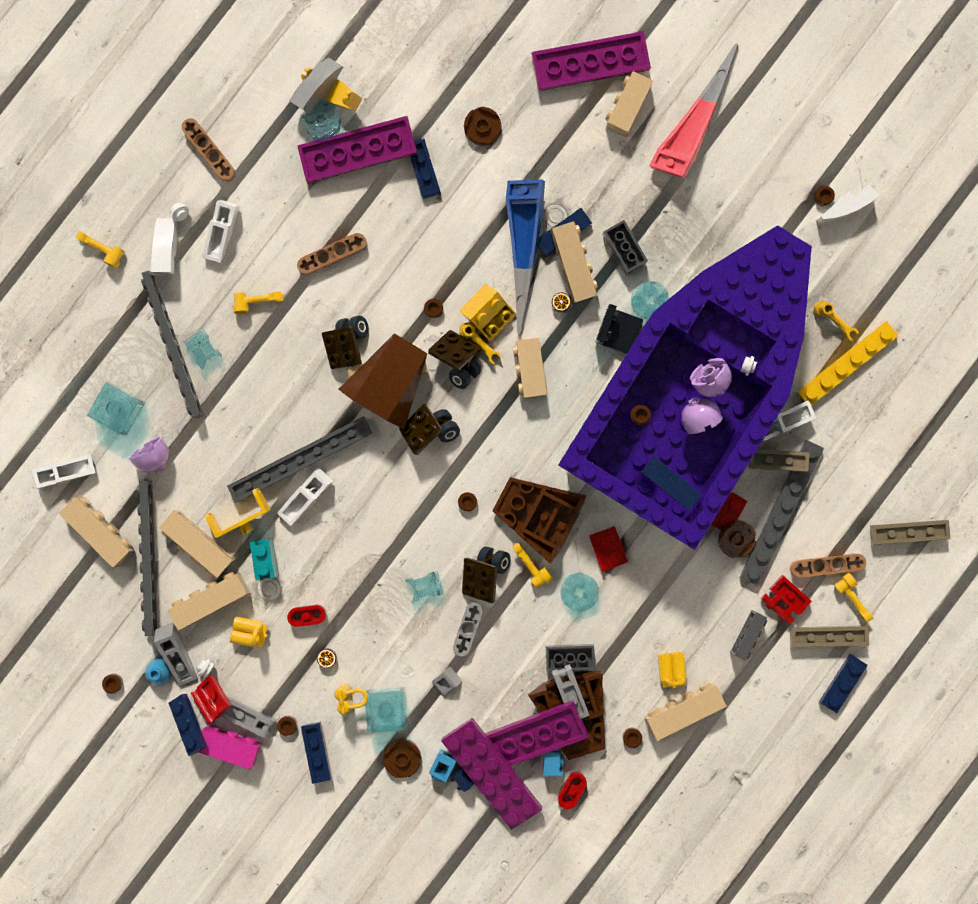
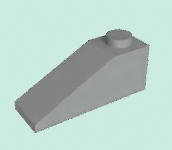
(175, 653)

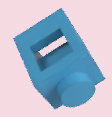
(552, 763)
(442, 774)

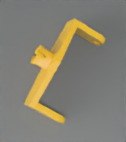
(340, 94)
(244, 524)

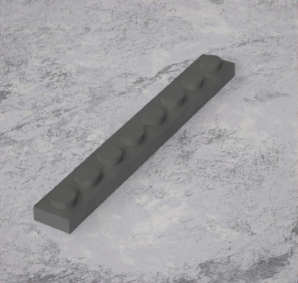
(168, 337)
(300, 459)
(779, 517)
(147, 549)

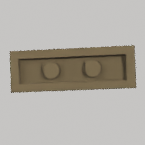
(780, 460)

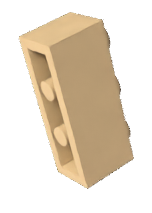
(628, 103)
(530, 368)

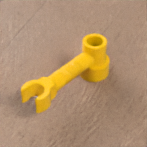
(112, 255)
(242, 302)
(819, 310)
(473, 335)
(539, 577)
(846, 586)

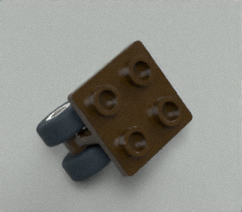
(342, 344)
(459, 355)
(426, 426)
(481, 574)

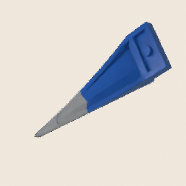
(525, 214)

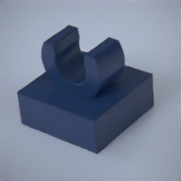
(462, 780)

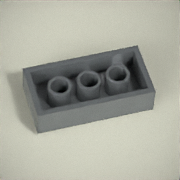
(625, 247)
(747, 637)
(578, 656)

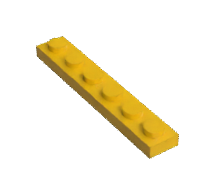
(847, 363)

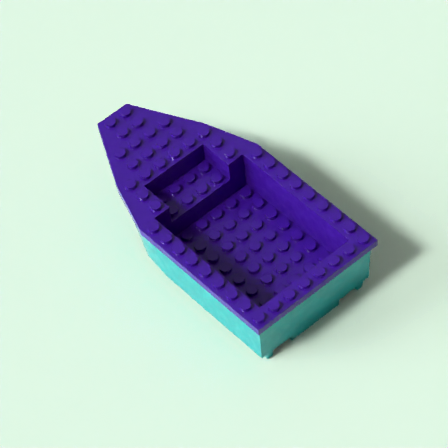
(730, 312)

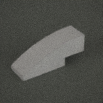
(316, 85)

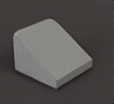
(447, 681)

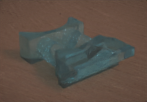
(198, 340)
(433, 584)

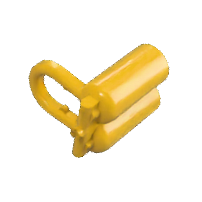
(248, 632)
(672, 669)
(346, 703)

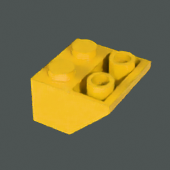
(488, 312)

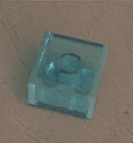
(115, 408)
(386, 710)

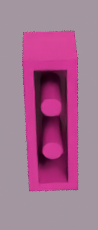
(230, 747)

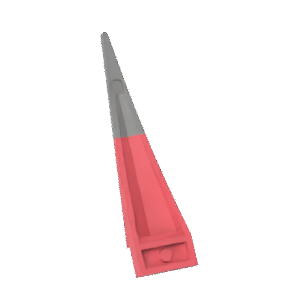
(684, 142)

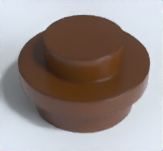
(640, 415)

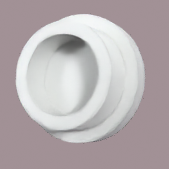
(179, 212)
(748, 365)
(204, 667)

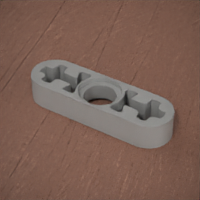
(468, 644)

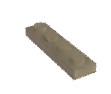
(910, 532)
(829, 636)

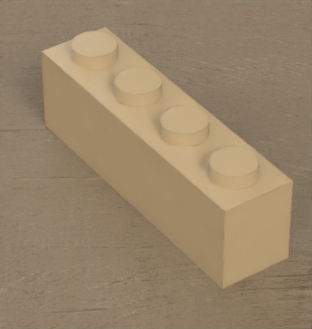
(573, 262)
(96, 531)
(196, 543)
(208, 601)
(685, 711)

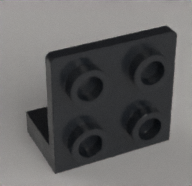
(618, 329)

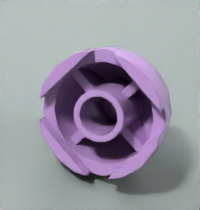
(711, 379)
(700, 414)
(151, 456)

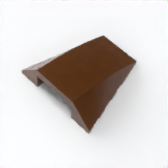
(388, 380)
(539, 514)
(591, 687)

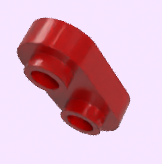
(307, 615)
(571, 789)

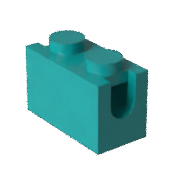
(264, 559)

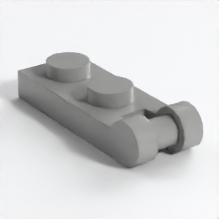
(569, 690)
(248, 718)

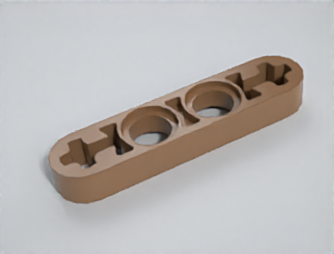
(208, 150)
(331, 251)
(828, 565)

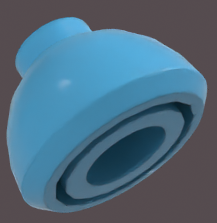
(158, 672)

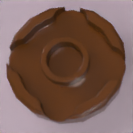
(482, 126)
(737, 539)
(402, 758)

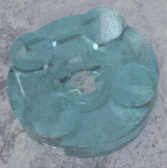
(325, 129)
(648, 289)
(576, 602)

